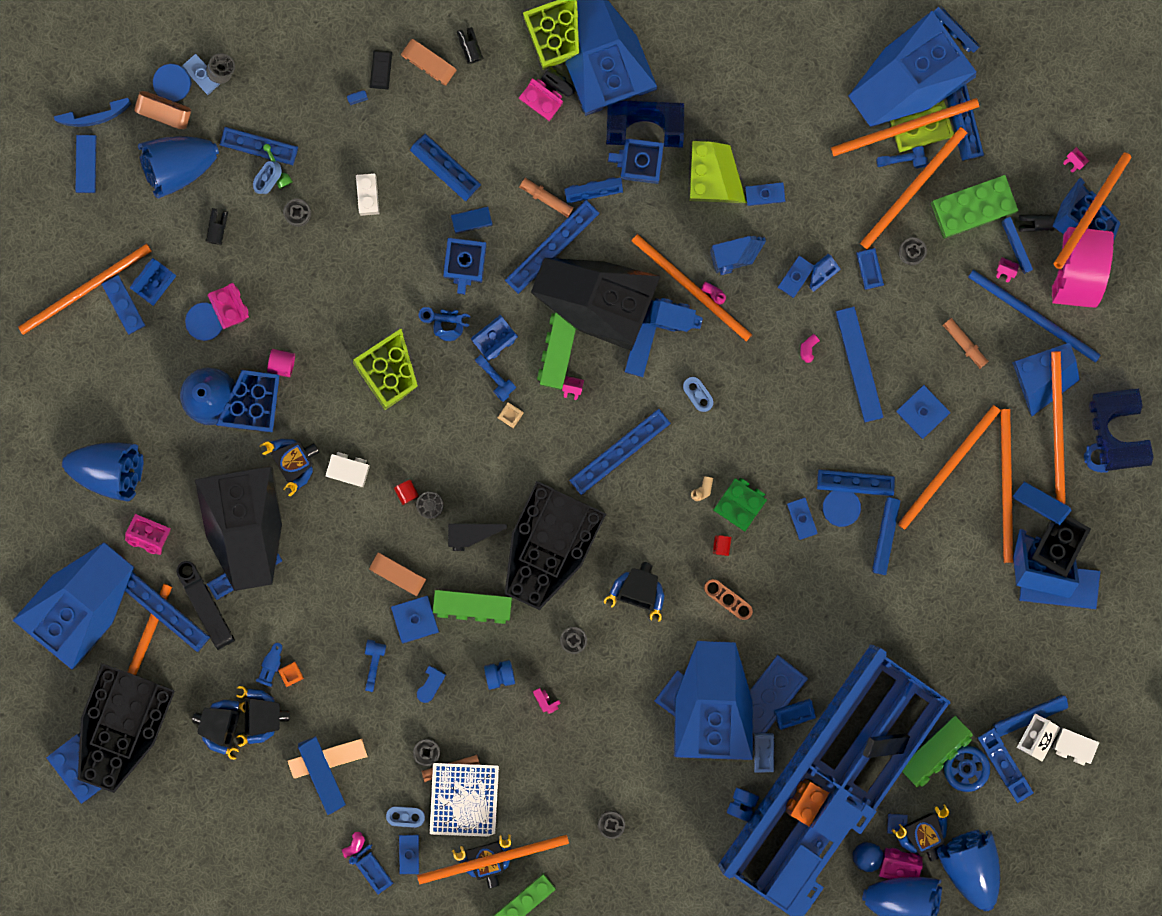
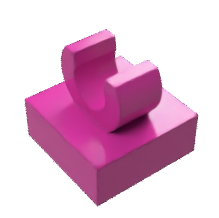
(1077, 159)
(1007, 267)
(572, 385)

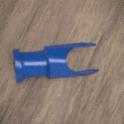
(270, 663)

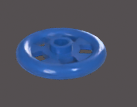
(982, 776)

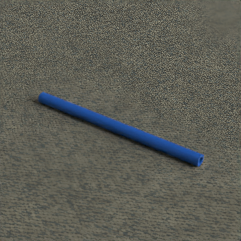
(1034, 316)

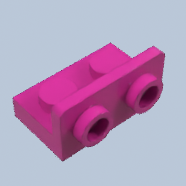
(541, 99)
(228, 306)
(147, 534)
(542, 698)
(900, 864)

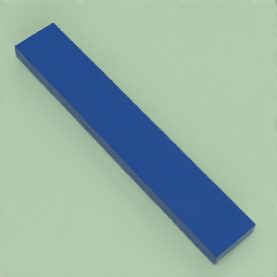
(552, 245)
(859, 364)
(619, 451)
(166, 613)

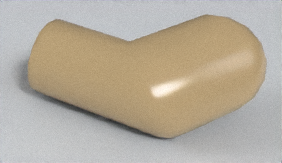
(704, 491)

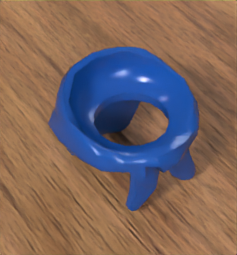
(449, 335)
(1087, 456)

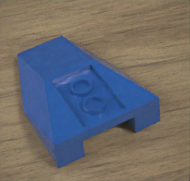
(609, 58)
(912, 74)
(77, 604)
(714, 705)

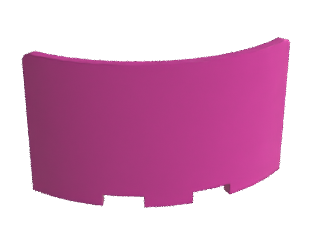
(1086, 269)

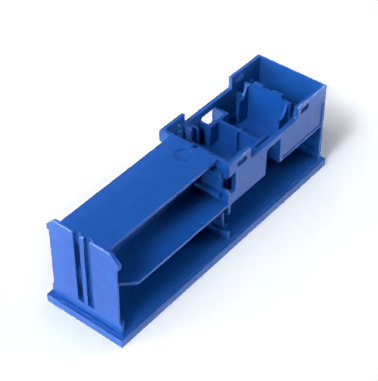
(797, 862)

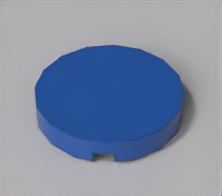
(172, 82)
(203, 322)
(841, 508)

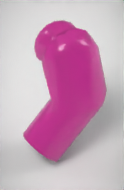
(715, 293)
(806, 348)
(356, 846)

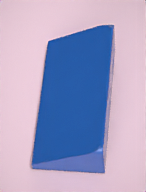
(471, 220)

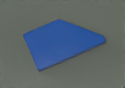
(823, 271)

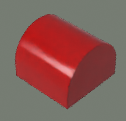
(406, 492)
(722, 545)

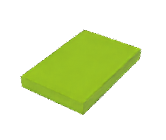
(926, 134)

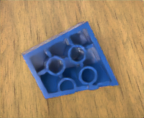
(1076, 205)
(736, 253)
(1036, 376)
(251, 402)
(1035, 575)

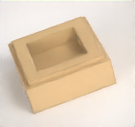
(510, 415)

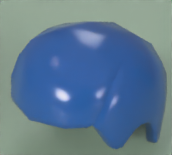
(868, 857)

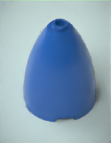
(175, 162)
(217, 390)
(106, 469)
(973, 867)
(904, 897)

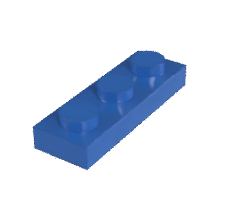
(956, 30)
(593, 190)
(123, 304)

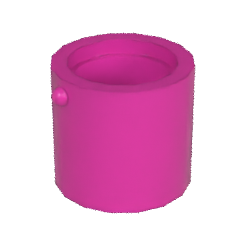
(281, 363)

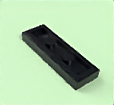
(886, 745)

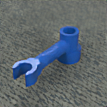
(918, 158)
(441, 317)
(504, 388)
(375, 650)

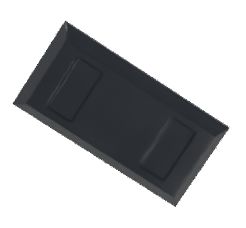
(381, 69)

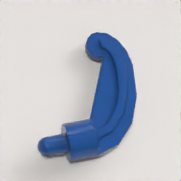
(354, 859)

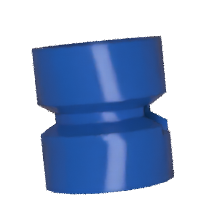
(499, 674)
(742, 797)

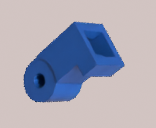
(431, 686)

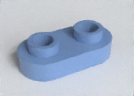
(267, 177)
(698, 394)
(405, 818)

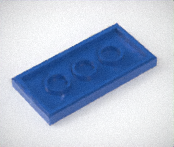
(1084, 595)
(774, 691)

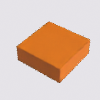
(290, 674)

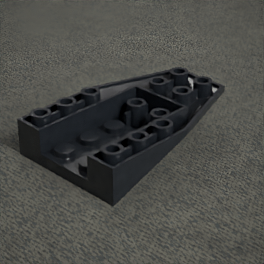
(597, 297)
(242, 524)
(549, 544)
(119, 725)

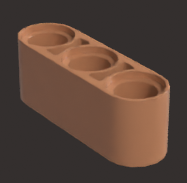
(430, 62)
(162, 110)
(397, 574)
(737, 601)

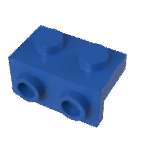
(152, 281)
(494, 338)

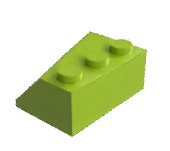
(554, 31)
(714, 174)
(388, 370)

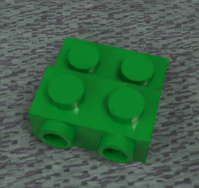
(740, 504)

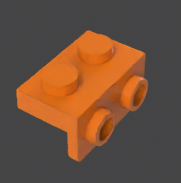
(806, 802)

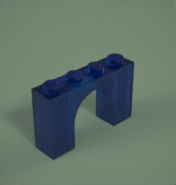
(666, 115)
(1117, 453)

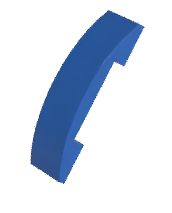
(117, 108)
(1005, 765)

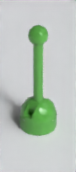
(284, 179)

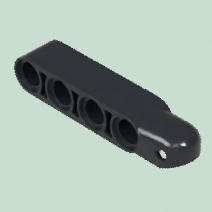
(205, 607)

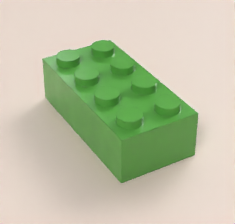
(974, 206)

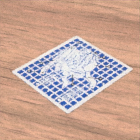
(464, 799)

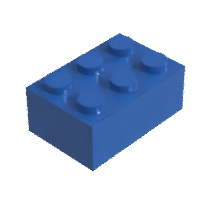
(66, 764)

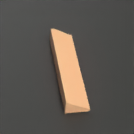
(335, 756)

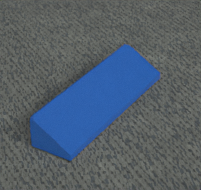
(967, 145)
(445, 167)
(639, 355)
(886, 536)
(1024, 718)
(321, 775)

